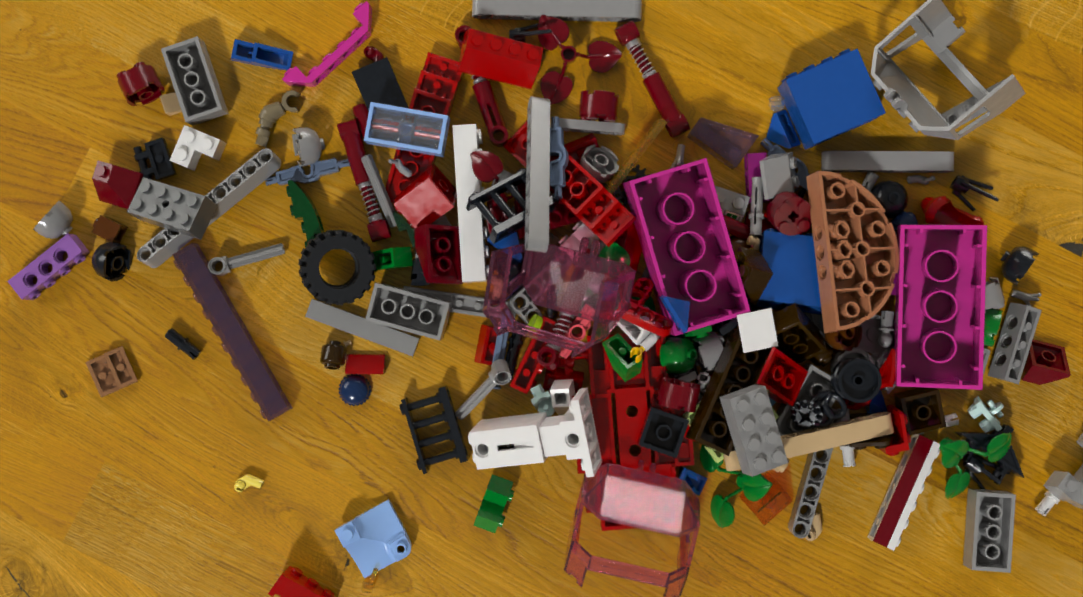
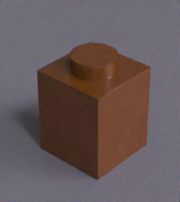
(109, 229)

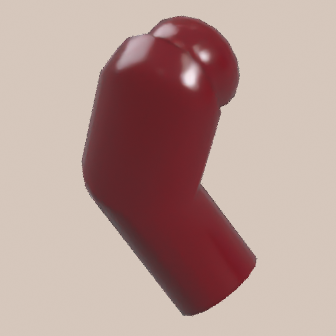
(373, 53)

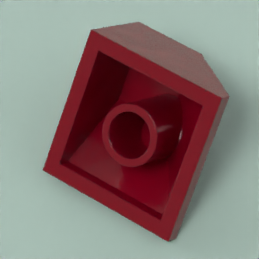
(115, 184)
(1045, 363)

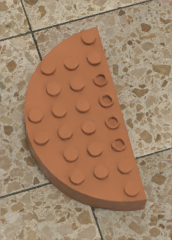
(852, 250)

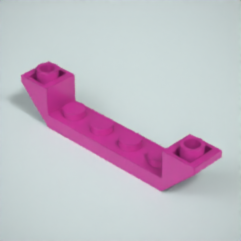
(363, 15)

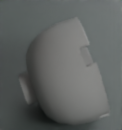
(307, 146)
(599, 163)
(55, 222)

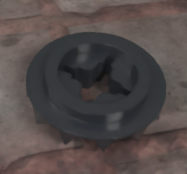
(806, 406)

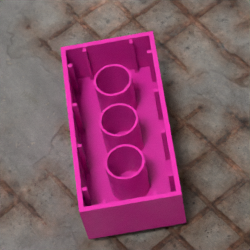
(687, 243)
(940, 306)

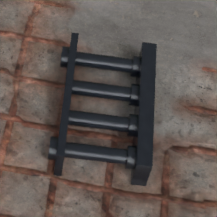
(515, 221)
(453, 433)

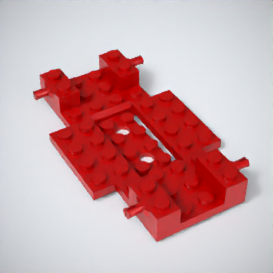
(605, 381)

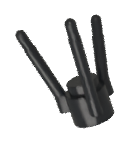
(520, 35)
(962, 184)
(975, 466)

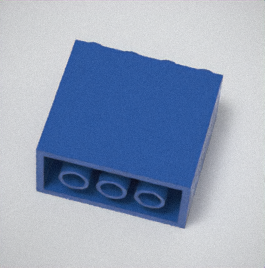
(830, 98)
(793, 271)

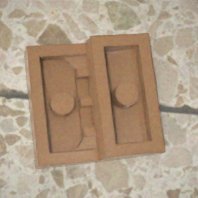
(111, 371)

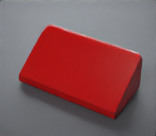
(577, 147)
(486, 345)
(365, 364)
(559, 374)

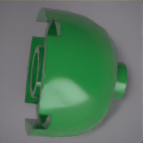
(991, 325)
(678, 355)

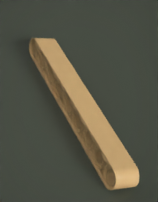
(829, 437)

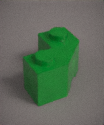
(493, 504)

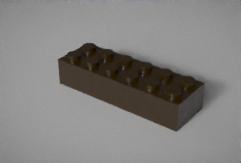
(733, 372)

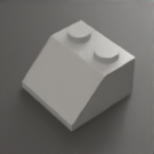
(779, 174)

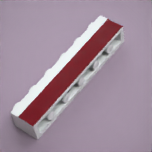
(903, 492)

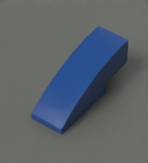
(261, 55)

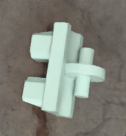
(542, 400)
(990, 422)

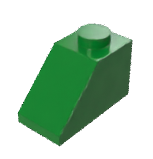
(393, 258)
(619, 355)

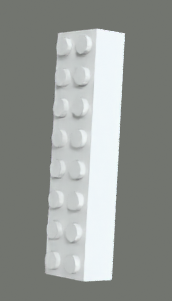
(471, 223)

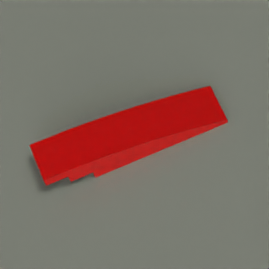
(434, 94)
(582, 195)

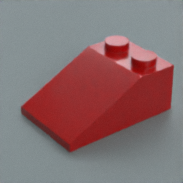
(782, 377)

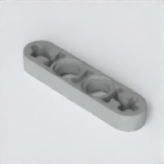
(587, 126)

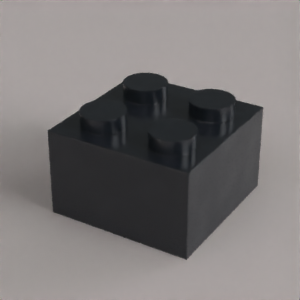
(663, 431)

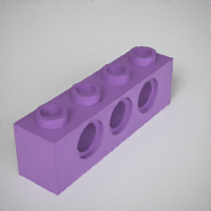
(23, 281)

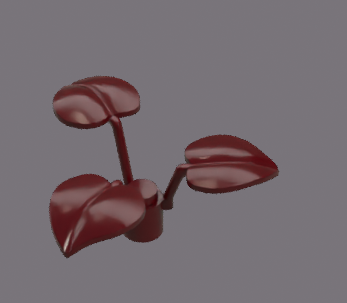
(601, 58)
(486, 168)

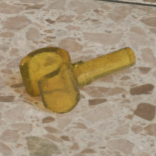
(367, 587)

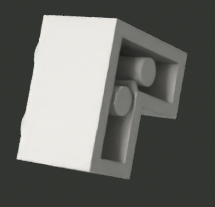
(193, 144)

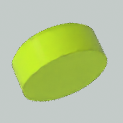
(536, 321)

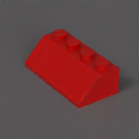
(499, 58)

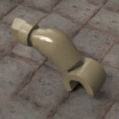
(271, 113)

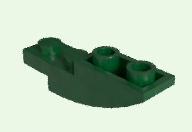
(303, 208)

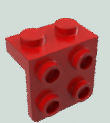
(900, 438)

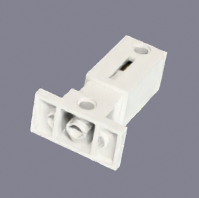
(536, 437)

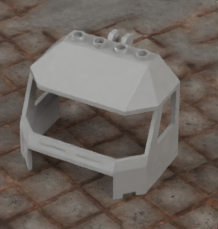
(936, 28)

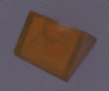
(771, 503)

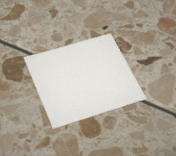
(757, 330)

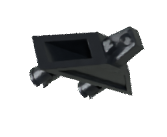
(980, 441)

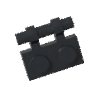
(159, 158)

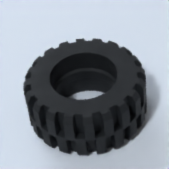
(355, 285)

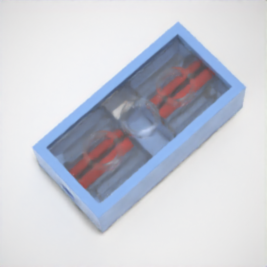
(407, 129)

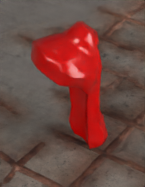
(942, 211)

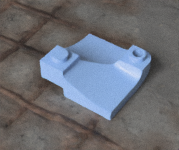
(375, 538)

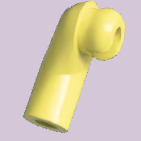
(247, 481)

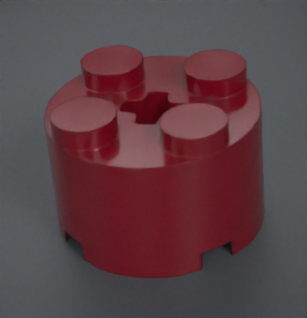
(140, 84)
(599, 106)
(789, 213)
(678, 394)

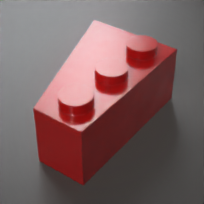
(294, 584)

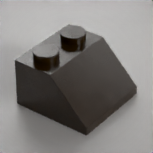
(753, 272)
(922, 409)

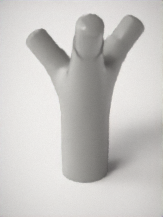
(679, 159)
(1025, 296)

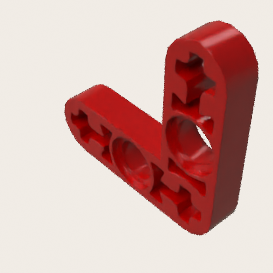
(637, 307)

